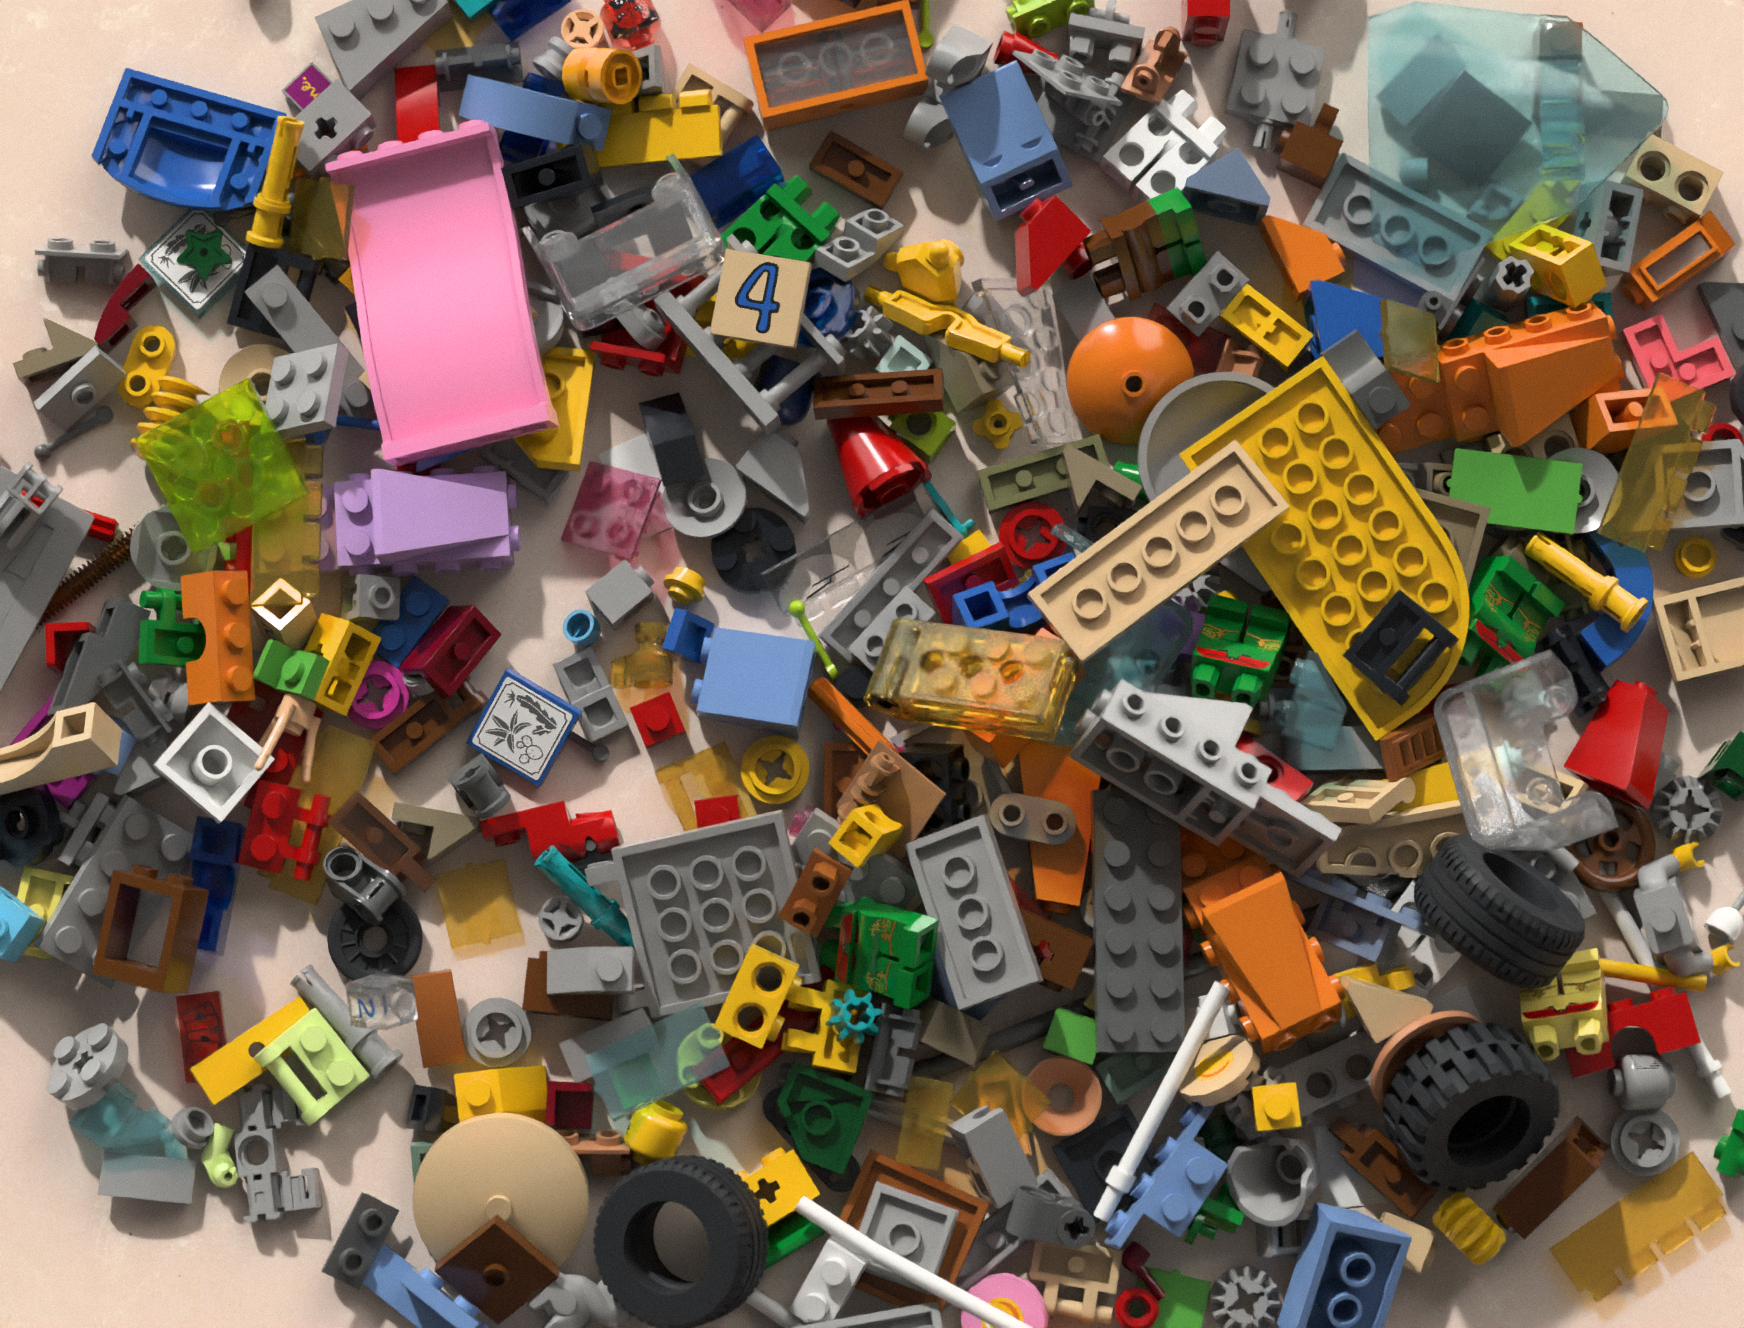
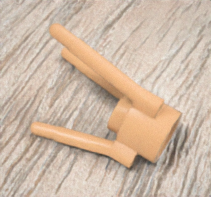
(292, 717)

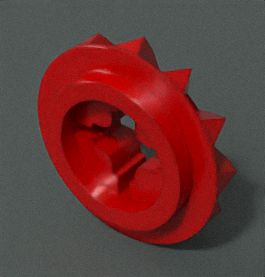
(1024, 518)

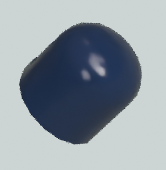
(798, 404)

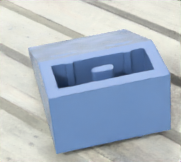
(1005, 141)

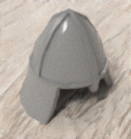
(1273, 1179)

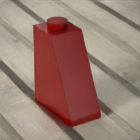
(1622, 744)

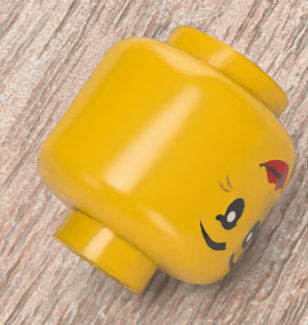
(655, 1132)

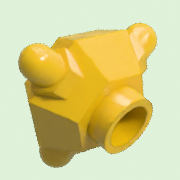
(929, 270)

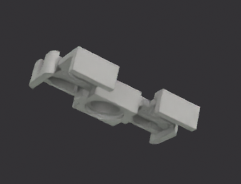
(265, 1190)

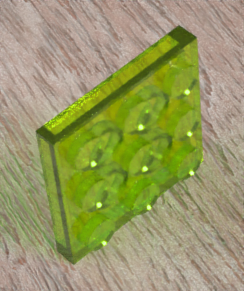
(222, 466)

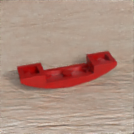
(416, 101)

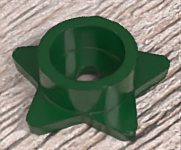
(204, 264)

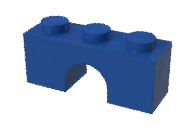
(1006, 610)

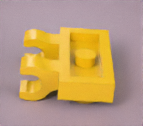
(825, 1050)

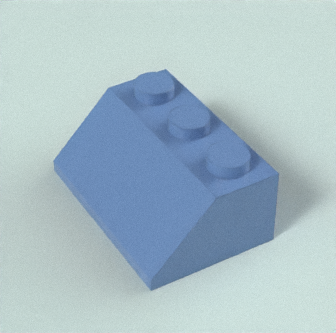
(1344, 1271)

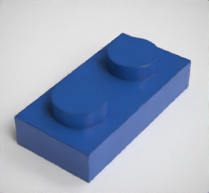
(418, 613)

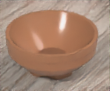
(1086, 1093)

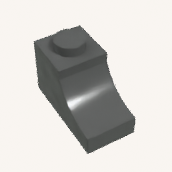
(1366, 379)

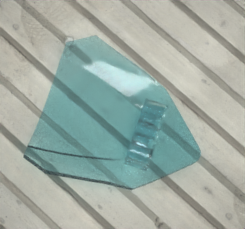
(1491, 124)

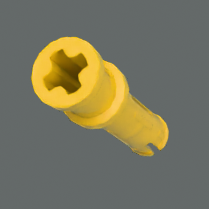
(273, 202)
(1601, 591)

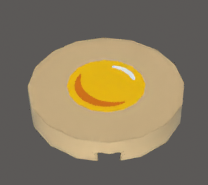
(1219, 1070)

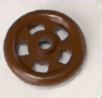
(1639, 834)

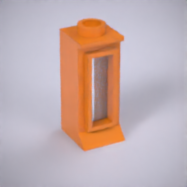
(1676, 262)

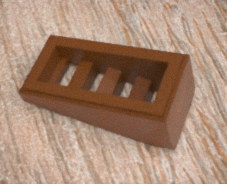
(1411, 746)

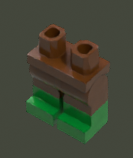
(1146, 246)

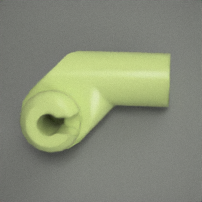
(217, 1158)

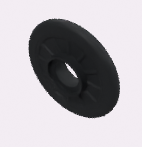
(397, 955)

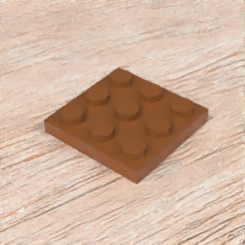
(972, 1214)

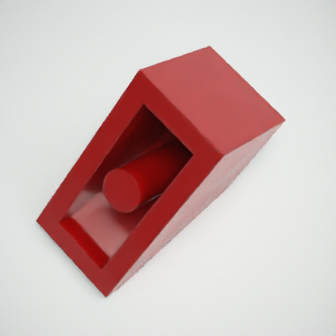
(1045, 242)

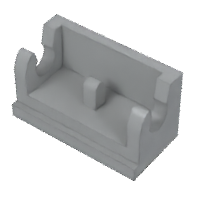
(992, 1154)

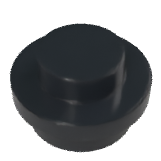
(853, 684)

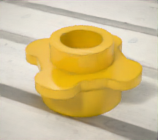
(986, 428)

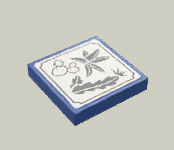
(524, 727)

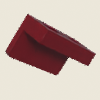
(452, 649)

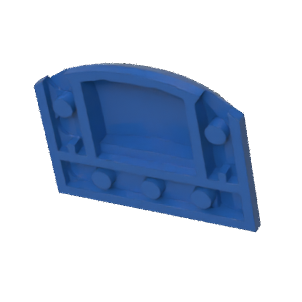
(185, 143)

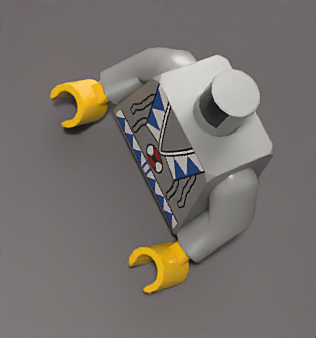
(1669, 919)

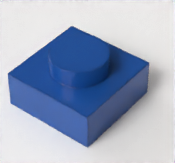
(687, 635)

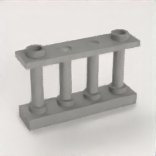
(736, 374)

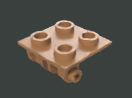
(897, 788)

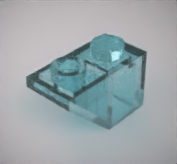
(1315, 706)
(120, 1123)

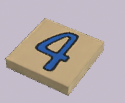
(760, 299)

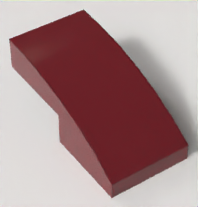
(115, 319)

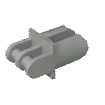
(24, 503)

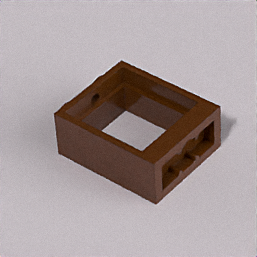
(180, 938)

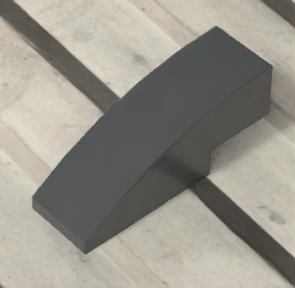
(96, 652)

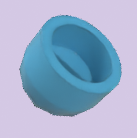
(581, 628)

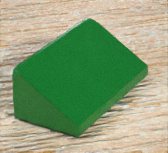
(790, 1236)

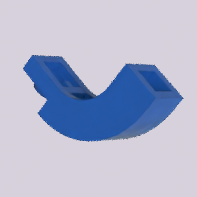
(1604, 638)

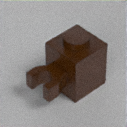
(1309, 150)

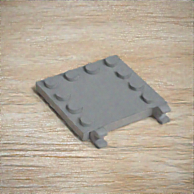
(700, 905)

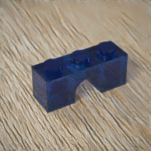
(216, 868)

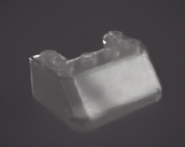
(1504, 761)

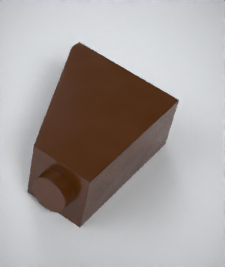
(1550, 1178)

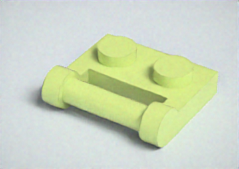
(322, 1056)

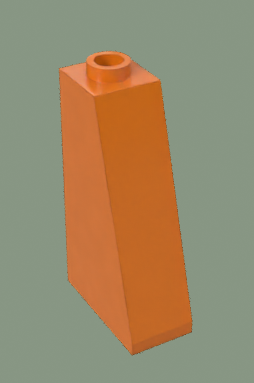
(1058, 870)

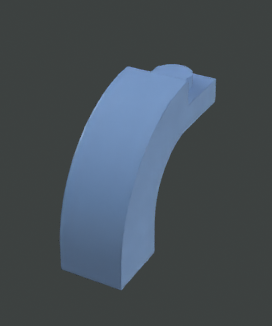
(534, 113)

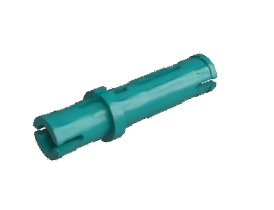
(602, 911)

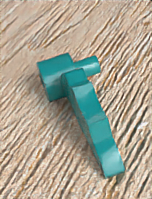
(946, 512)

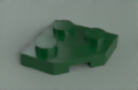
(823, 1115)

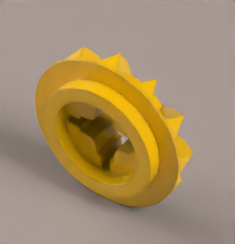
(769, 750)

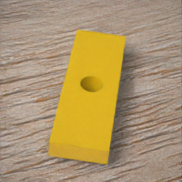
(232, 1065)

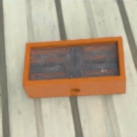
(836, 65)

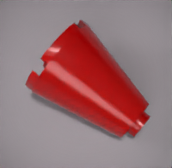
(875, 462)

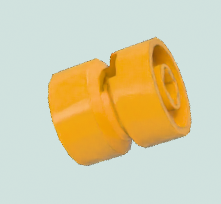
(602, 75)

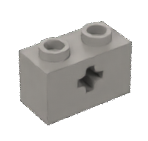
(338, 112)
(1610, 223)

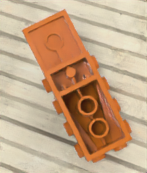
(1509, 380)
(1256, 942)

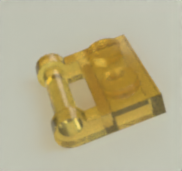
(715, 777)

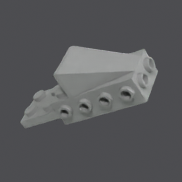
(1192, 750)

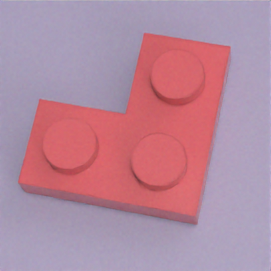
(1656, 352)

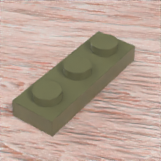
(1032, 475)

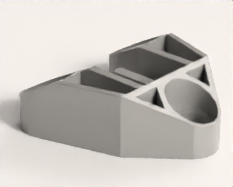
(954, 62)

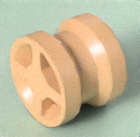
(580, 25)

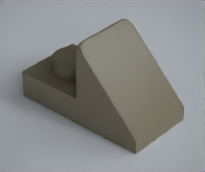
(42, 365)
(1086, 473)
(448, 828)

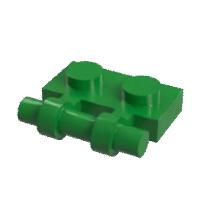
(165, 640)

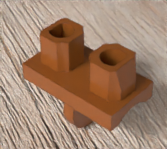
(815, 892)

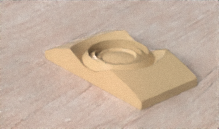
(1702, 629)

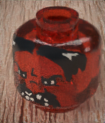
(630, 22)

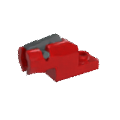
(579, 840)

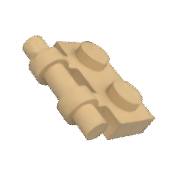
(1084, 1267)

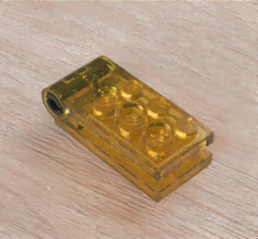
(973, 679)

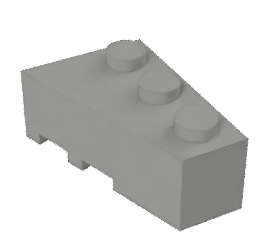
(375, 35)

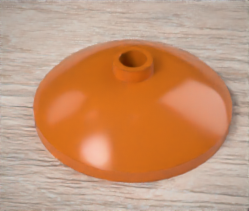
(1105, 362)

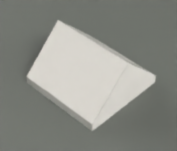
(212, 762)

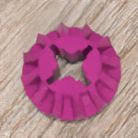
(395, 701)

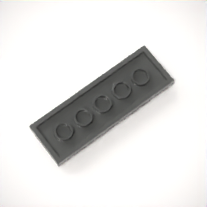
(1136, 926)

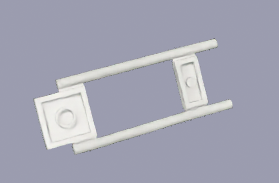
(842, 1266)

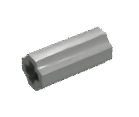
(1508, 284)

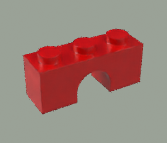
(1665, 1018)

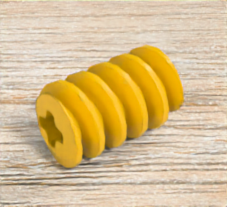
(177, 399)

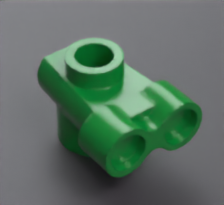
(1731, 1149)

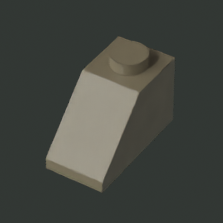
(967, 377)

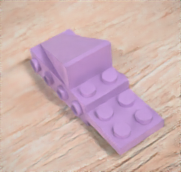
(418, 522)

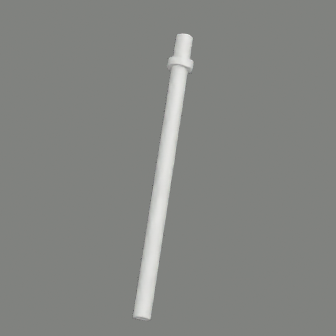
(1706, 1065)

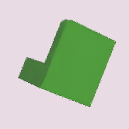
(1071, 1036)

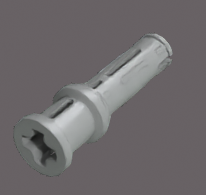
(360, 1041)

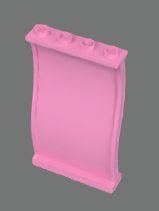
(442, 295)

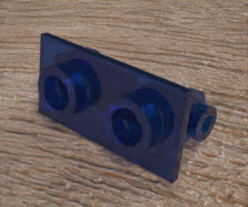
(520, 16)

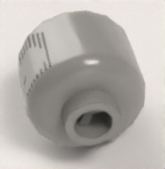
(1641, 1081)

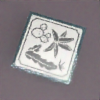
(184, 280)

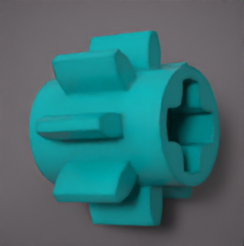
(865, 1018)

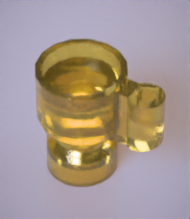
(649, 665)

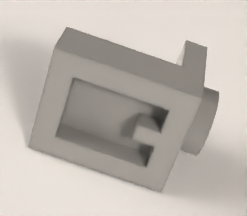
(370, 598)

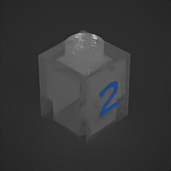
(381, 1001)

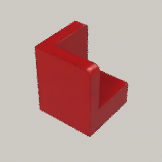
(59, 642)

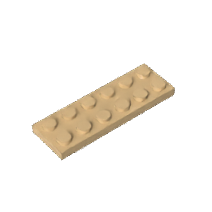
(1158, 552)

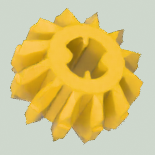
(1469, 1228)

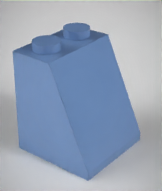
(755, 680)

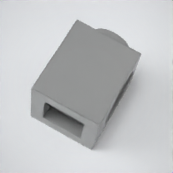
(621, 593)

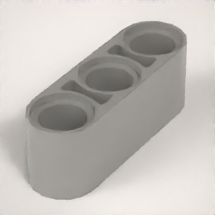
(1353, 754)

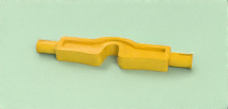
(963, 329)

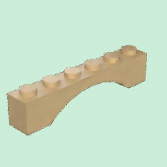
(68, 746)

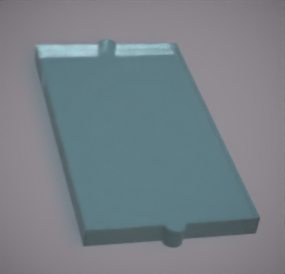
(657, 1061)

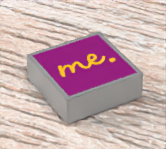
(306, 86)

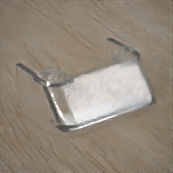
(631, 256)

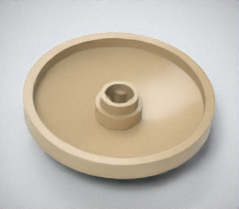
(505, 1169)

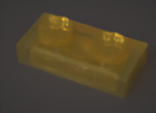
(924, 1123)

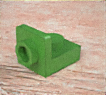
(290, 670)

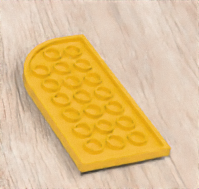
(1347, 537)

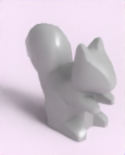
(576, 1299)

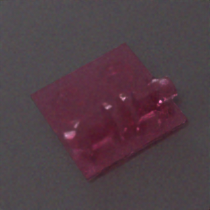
(612, 510)

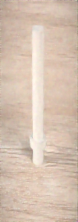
(1122, 1176)

